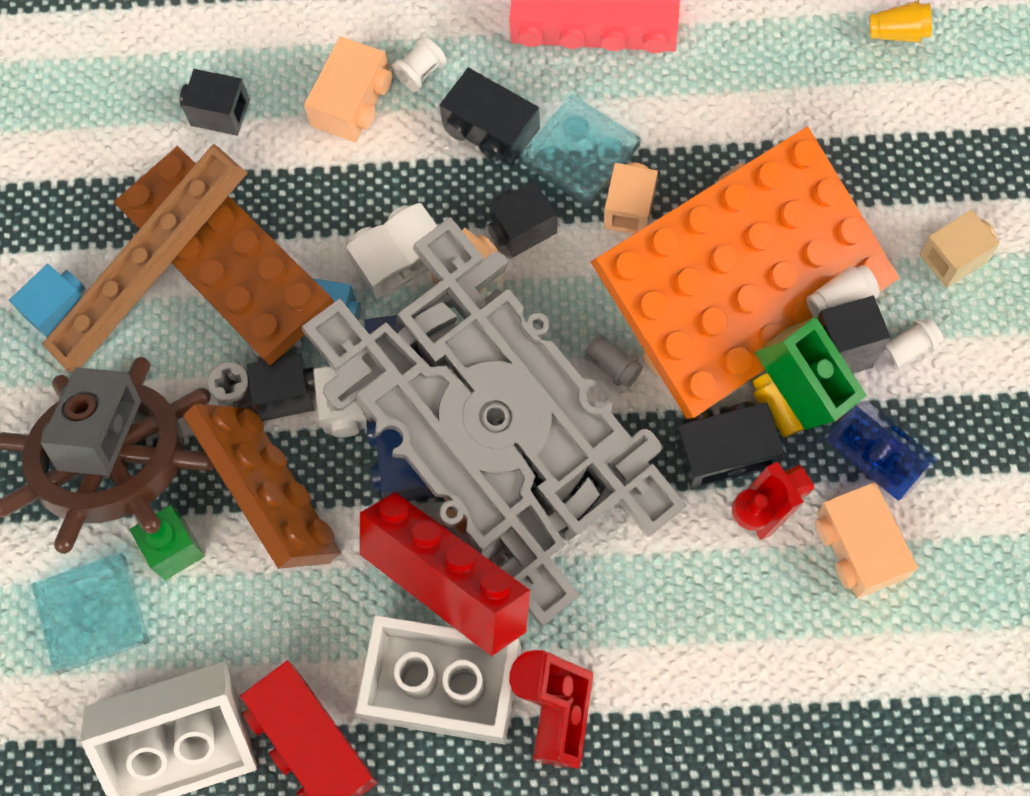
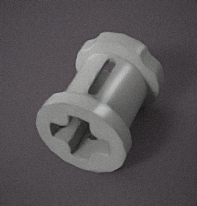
(220, 385)

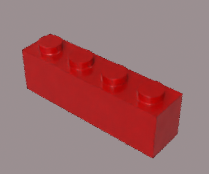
(444, 573)

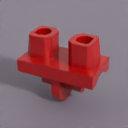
(771, 499)

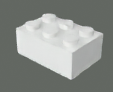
(436, 681)

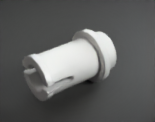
(911, 343)

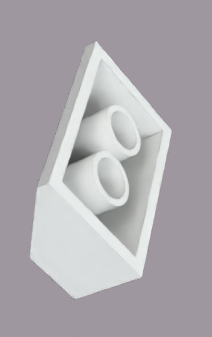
(169, 736)

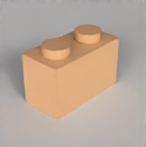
(348, 89)
(865, 541)

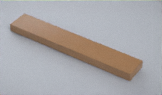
(144, 258)

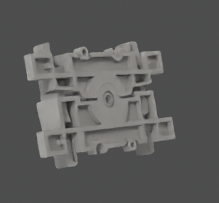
(447, 424)

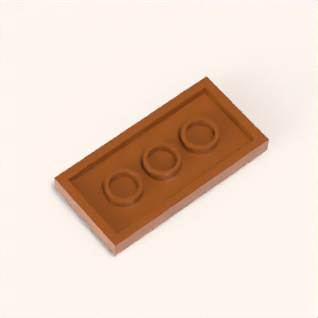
(263, 485)

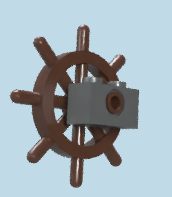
(94, 436)

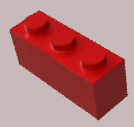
(304, 736)

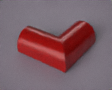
(564, 700)

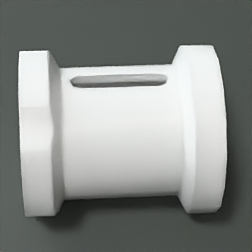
(419, 64)

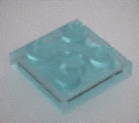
(579, 150)
(89, 613)

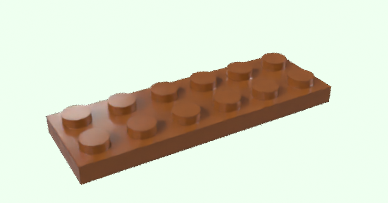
(234, 265)

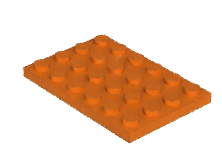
(738, 268)

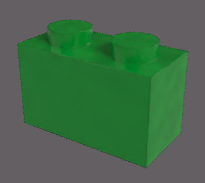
(810, 374)

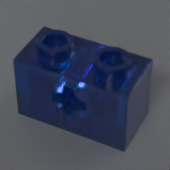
(881, 450)

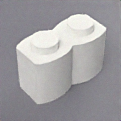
(386, 252)

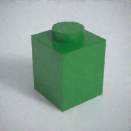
(169, 548)

